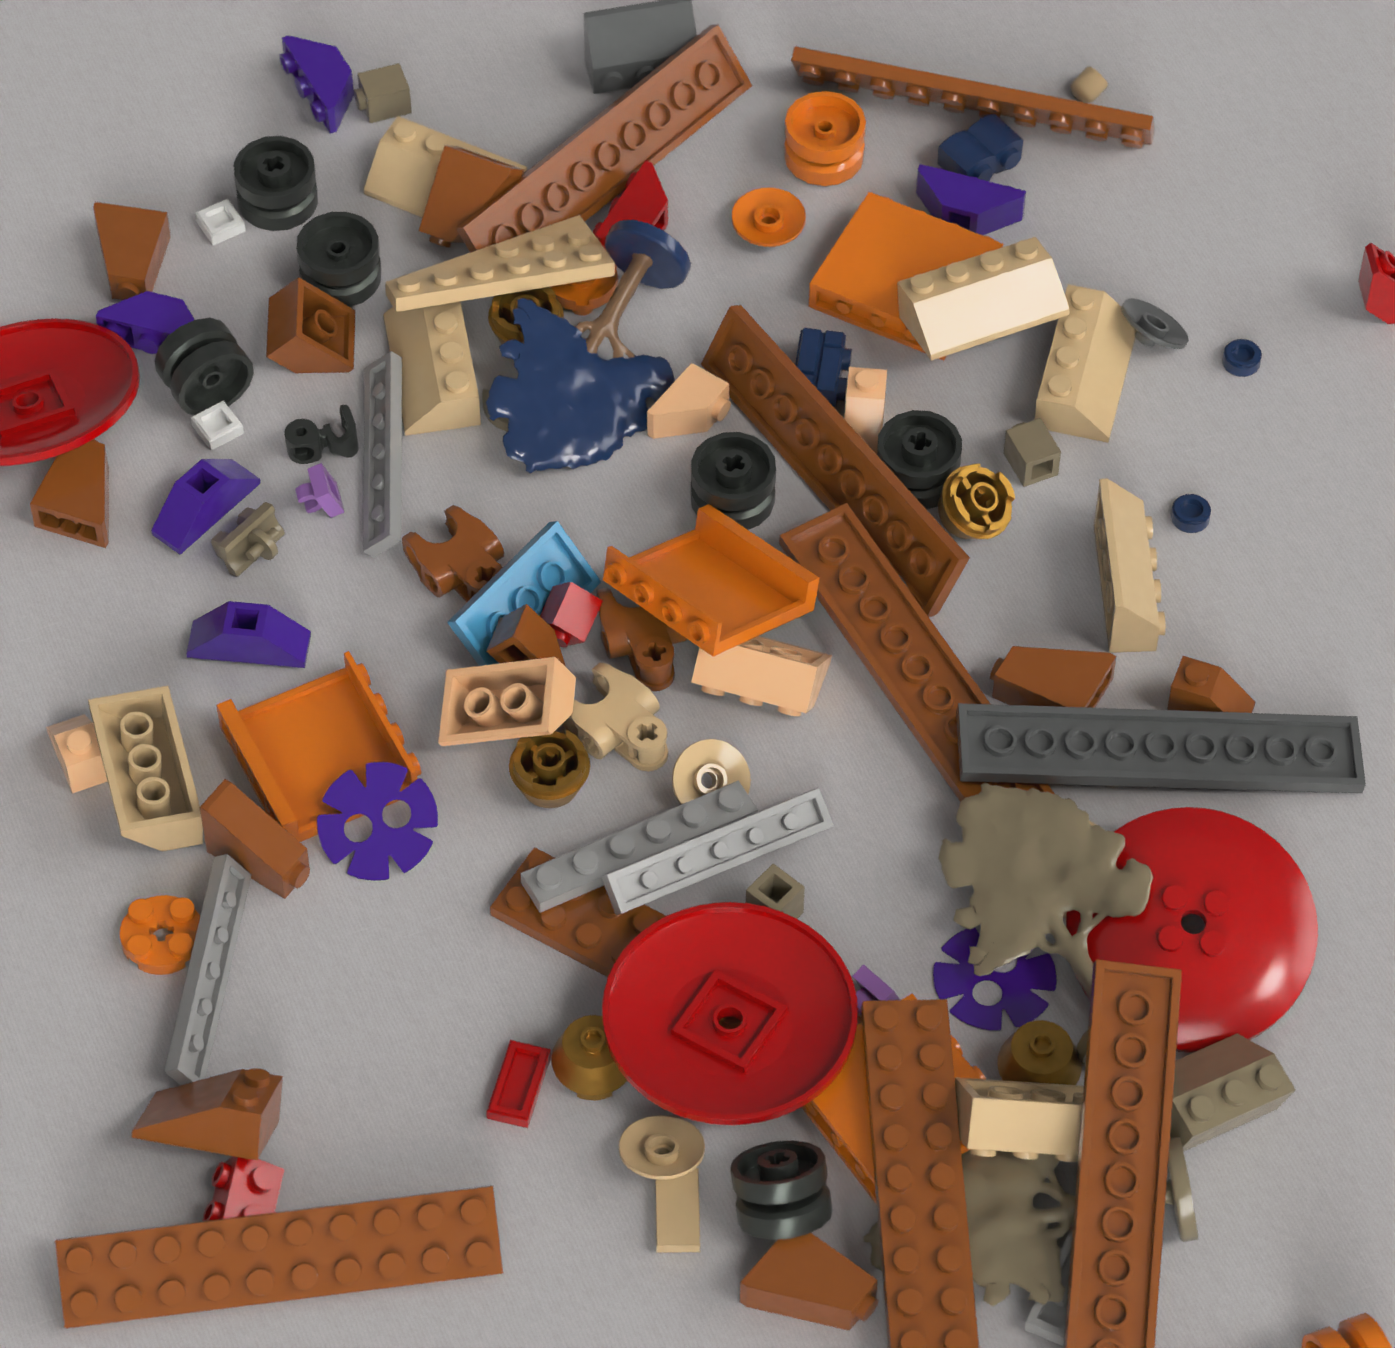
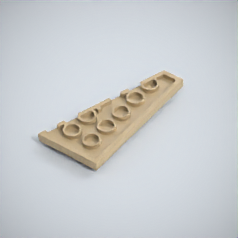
(534, 260)

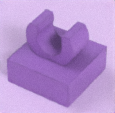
(321, 492)
(871, 987)

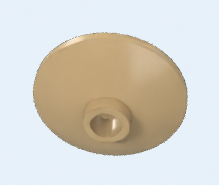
(712, 757)
(661, 1147)

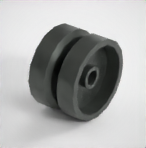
(276, 183)
(340, 256)
(203, 365)
(921, 452)
(735, 477)
(781, 1189)

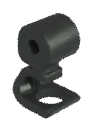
(306, 441)

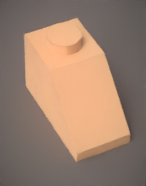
(866, 402)
(689, 404)
(78, 752)

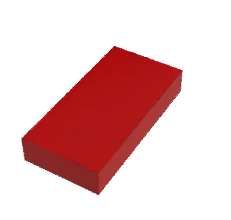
(518, 1083)

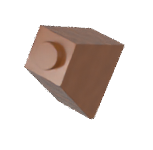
(460, 188)
(131, 246)
(76, 495)
(1052, 677)
(253, 840)
(810, 1283)

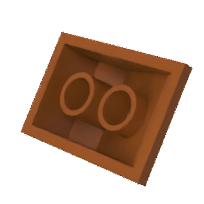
(216, 1114)

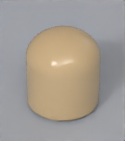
(1088, 85)

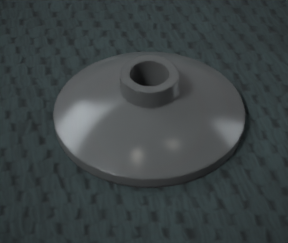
(1154, 325)

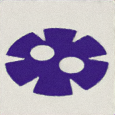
(402, 843)
(1016, 998)

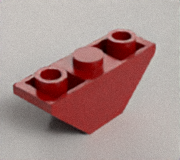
(641, 201)
(1378, 282)

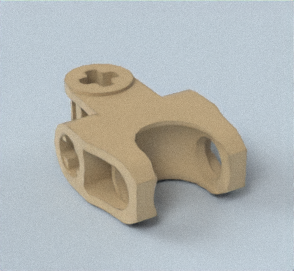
(621, 720)

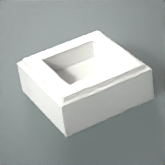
(220, 222)
(217, 425)

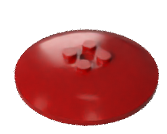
(72, 378)
(1255, 914)
(737, 963)

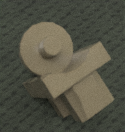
(252, 538)

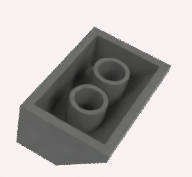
(634, 40)

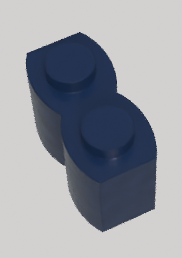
(982, 149)

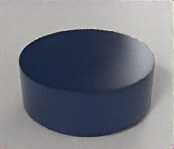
(1242, 357)
(1190, 513)

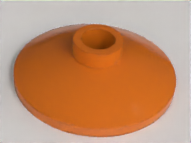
(768, 217)

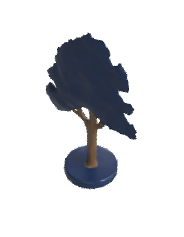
(566, 398)

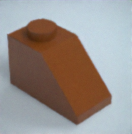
(523, 637)
(1207, 688)

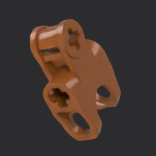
(460, 563)
(641, 638)

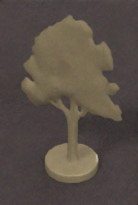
(1028, 866)
(1012, 1236)

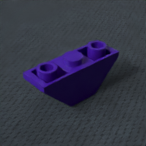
(321, 77)
(969, 200)
(145, 319)
(201, 501)
(249, 635)

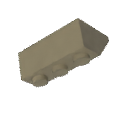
(1225, 1089)

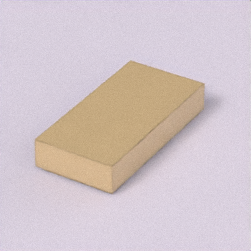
(678, 1214)

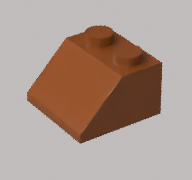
(310, 330)

